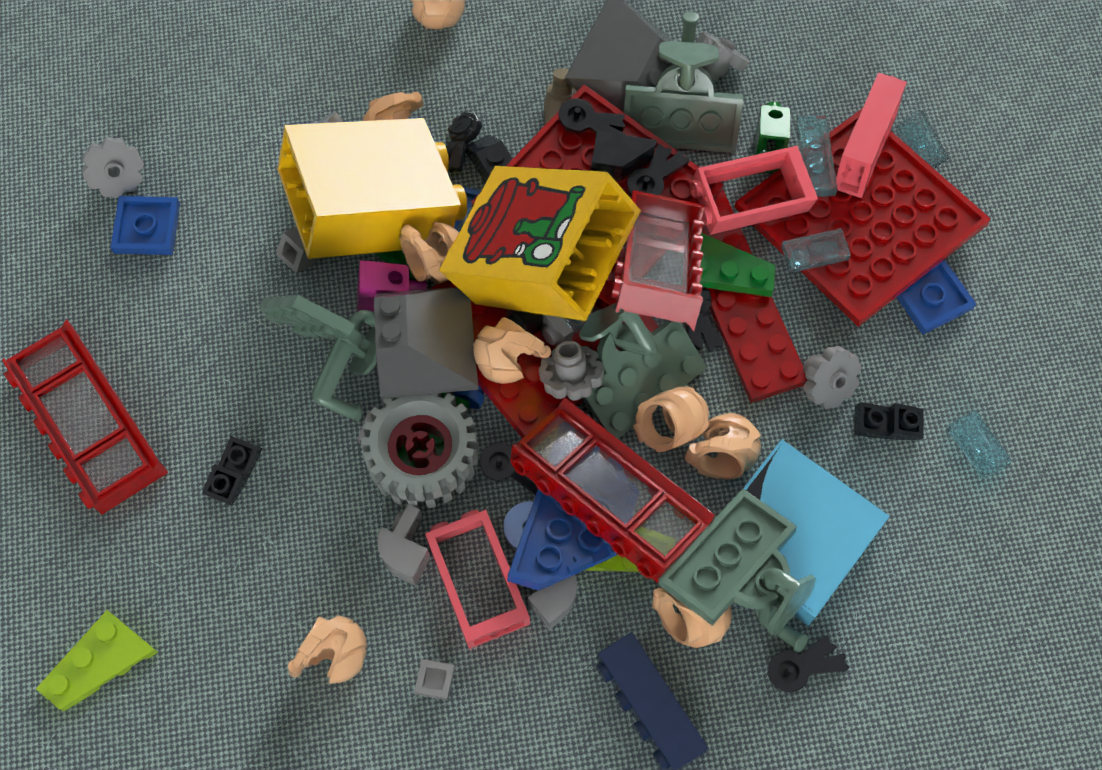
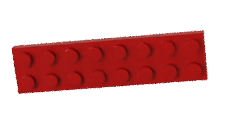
(754, 330)

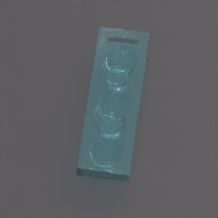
(817, 153)

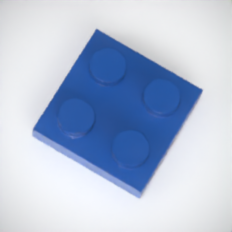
(145, 225)
(936, 299)

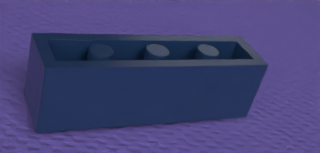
(651, 704)

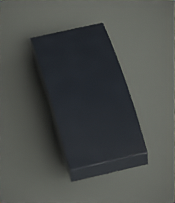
(891, 422)
(233, 471)

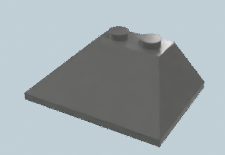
(618, 53)
(424, 342)

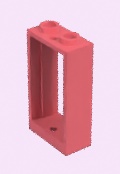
(870, 135)
(793, 171)
(497, 625)

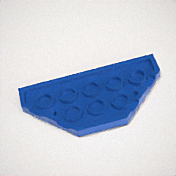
(554, 546)

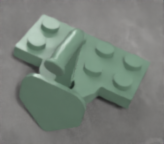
(687, 111)
(317, 321)
(639, 368)
(742, 564)

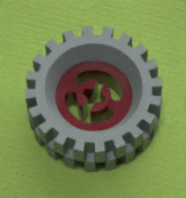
(408, 424)

